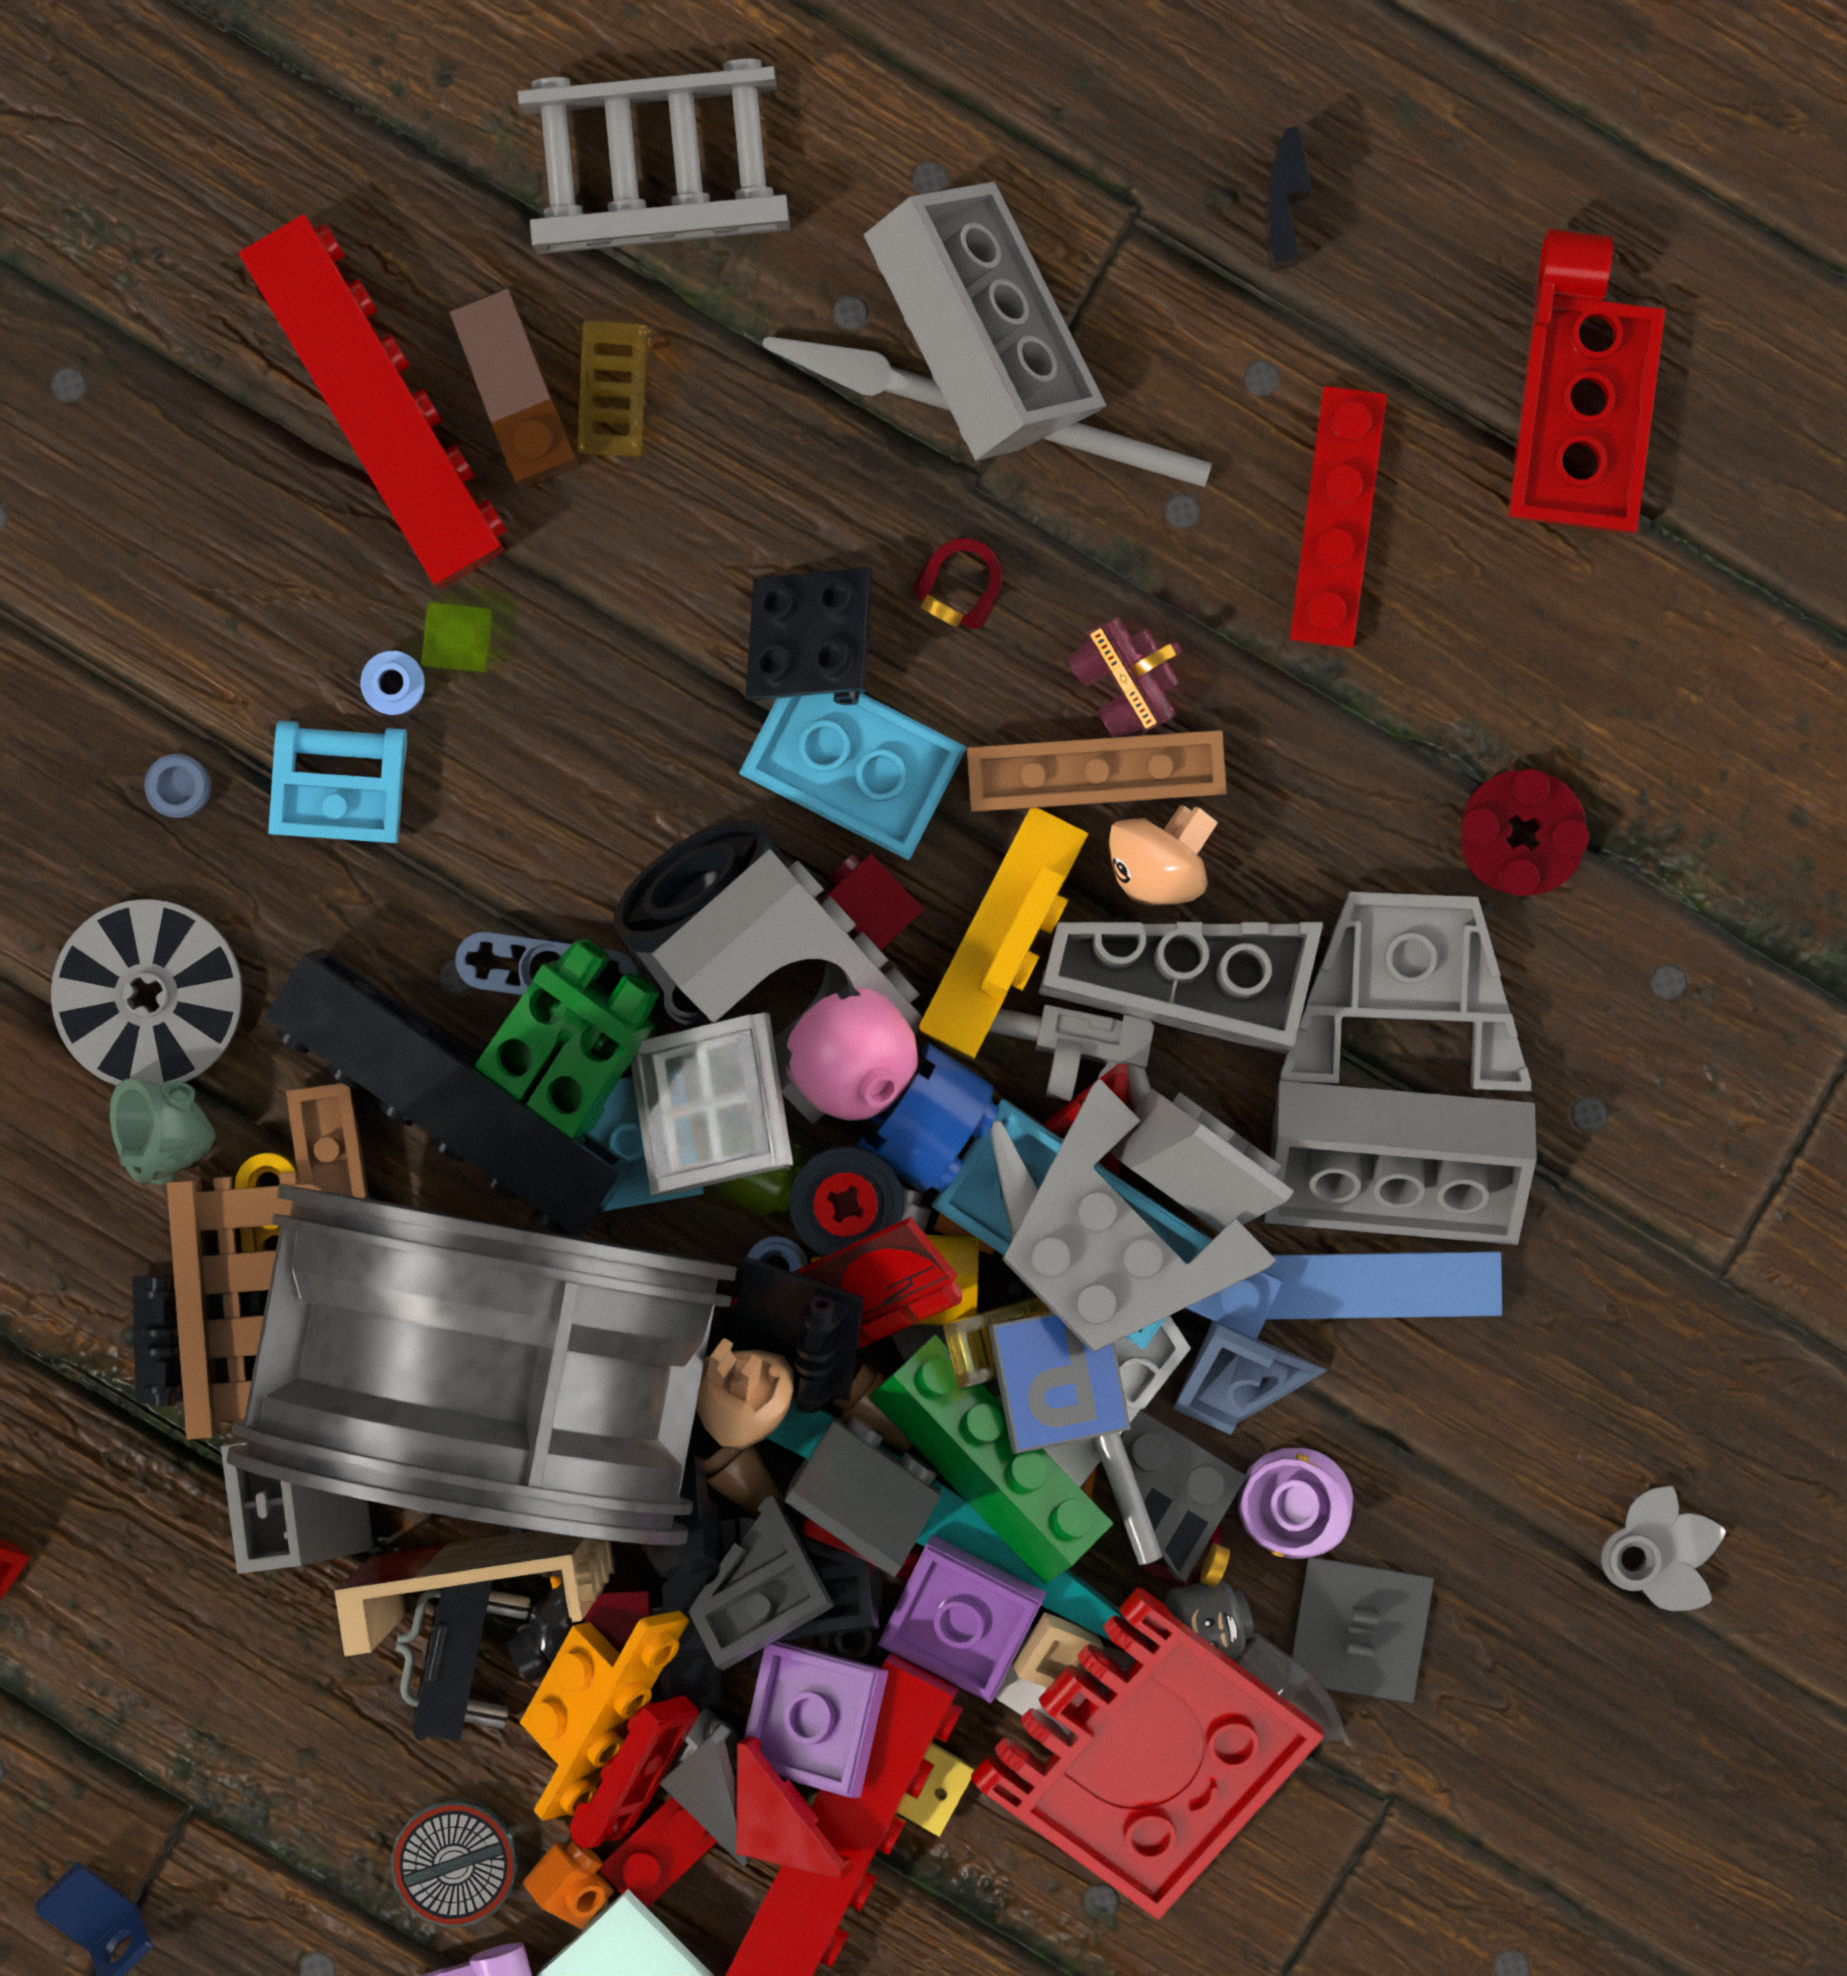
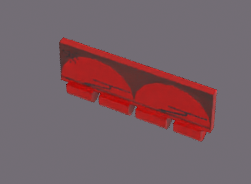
(896, 1275)

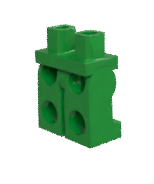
(570, 1039)

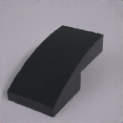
(1286, 184)

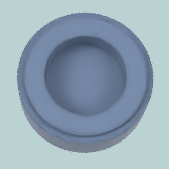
(177, 786)

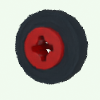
(829, 1174)

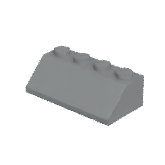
(983, 318)
(1403, 1162)

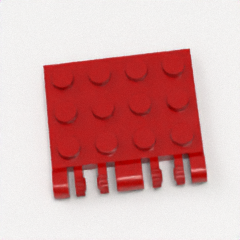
(1154, 1765)

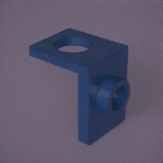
(96, 1918)

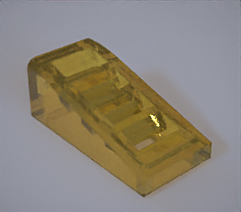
(619, 334)
(958, 1344)

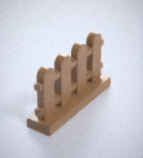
(225, 1273)

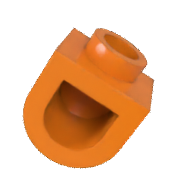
(569, 1883)

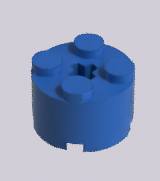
(933, 1122)

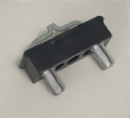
(452, 1659)

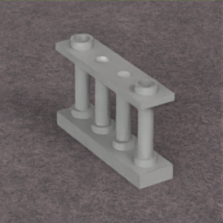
(691, 211)

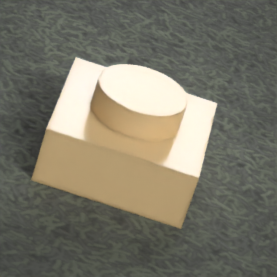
(1051, 1649)

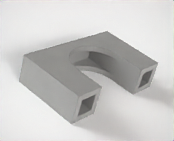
(764, 924)

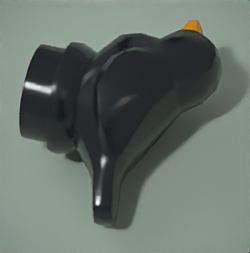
(539, 1641)

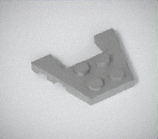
(1409, 962)
(1098, 1257)

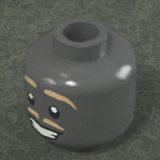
(1215, 1614)

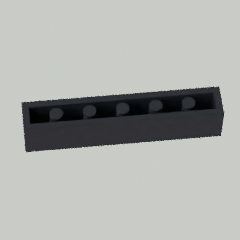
(434, 1083)

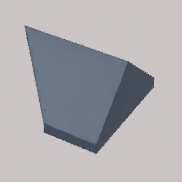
(1239, 1378)

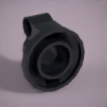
(678, 888)

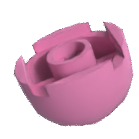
(852, 1055)

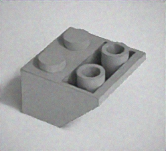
(1200, 1162)
(289, 1523)

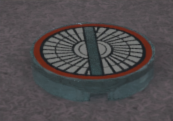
(454, 1863)

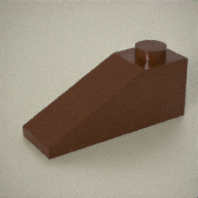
(514, 390)

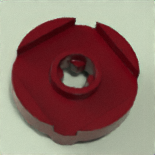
(1560, 834)

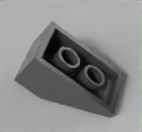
(865, 1492)

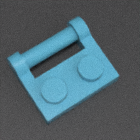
(337, 804)

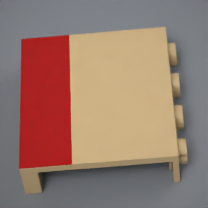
(374, 1599)

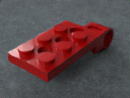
(1568, 291)

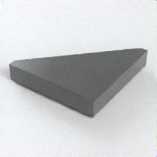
(708, 1789)

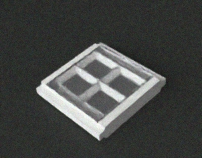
(711, 1104)

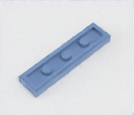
(1387, 1285)

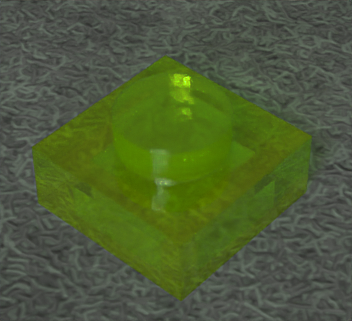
(457, 637)

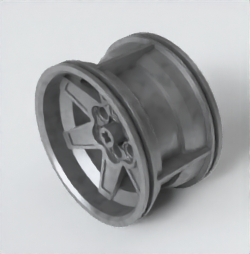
(478, 1369)

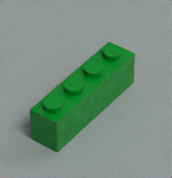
(968, 1443)

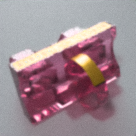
(1138, 671)

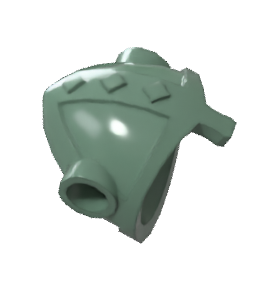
(158, 1129)

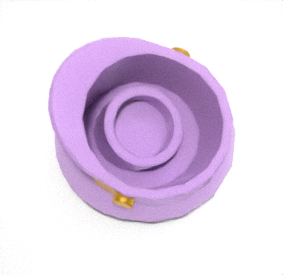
(1295, 1503)

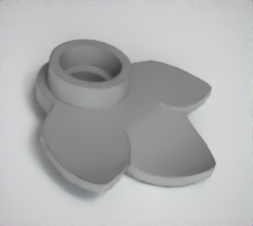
(1671, 1551)

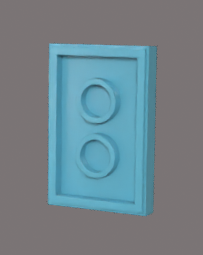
(855, 766)

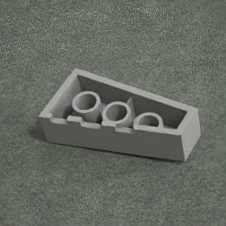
(1194, 976)

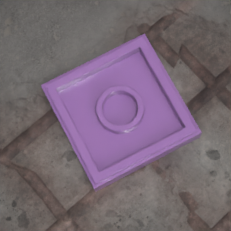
(961, 1618)
(816, 1716)

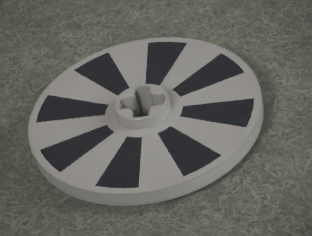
(158, 944)

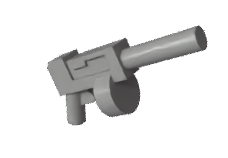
(1084, 1037)

